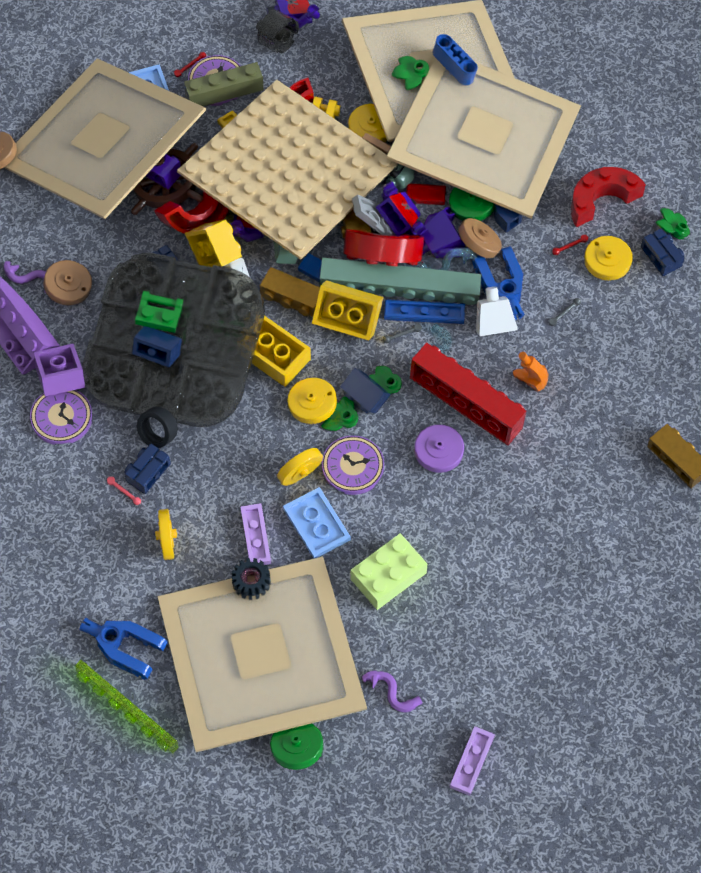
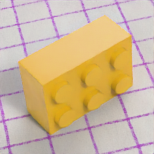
(214, 244)
(347, 310)
(280, 353)

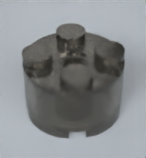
(277, 31)

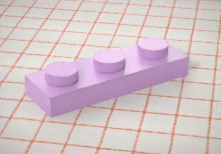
(255, 533)
(472, 761)

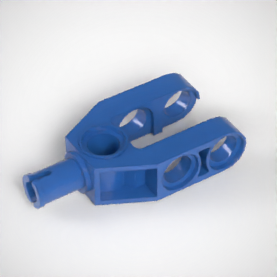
(512, 285)
(120, 630)

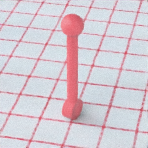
(111, 481)

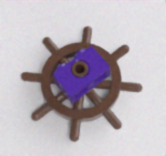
(164, 177)

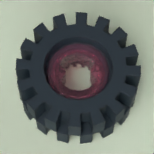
(254, 588)

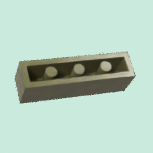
(224, 85)

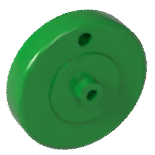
(469, 206)
(297, 747)

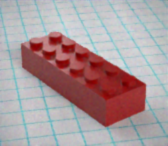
(467, 393)

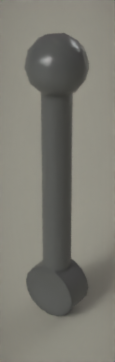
(553, 321)
(417, 327)

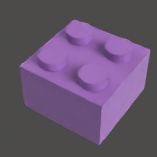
(59, 370)

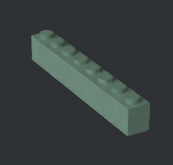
(403, 281)

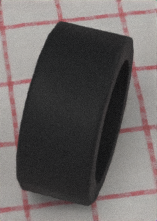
(167, 421)

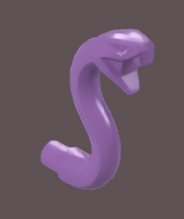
(10, 273)
(409, 705)

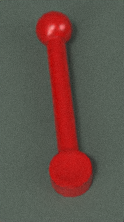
(178, 73)
(584, 238)

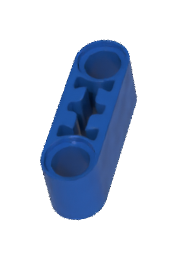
(455, 59)

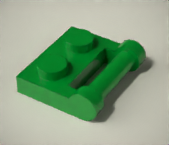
(159, 317)

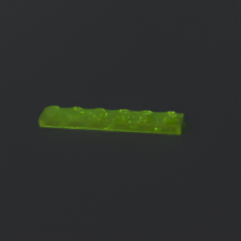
(132, 712)

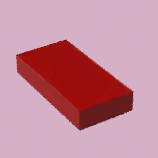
(427, 193)

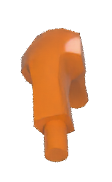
(533, 374)

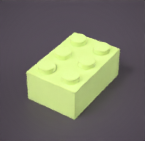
(388, 571)

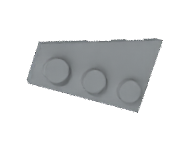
(367, 211)

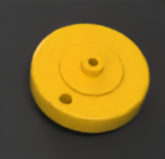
(366, 120)
(608, 258)
(312, 400)
(300, 466)
(166, 534)

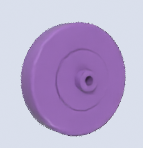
(439, 448)

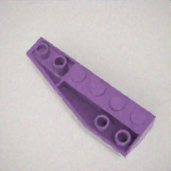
(21, 330)

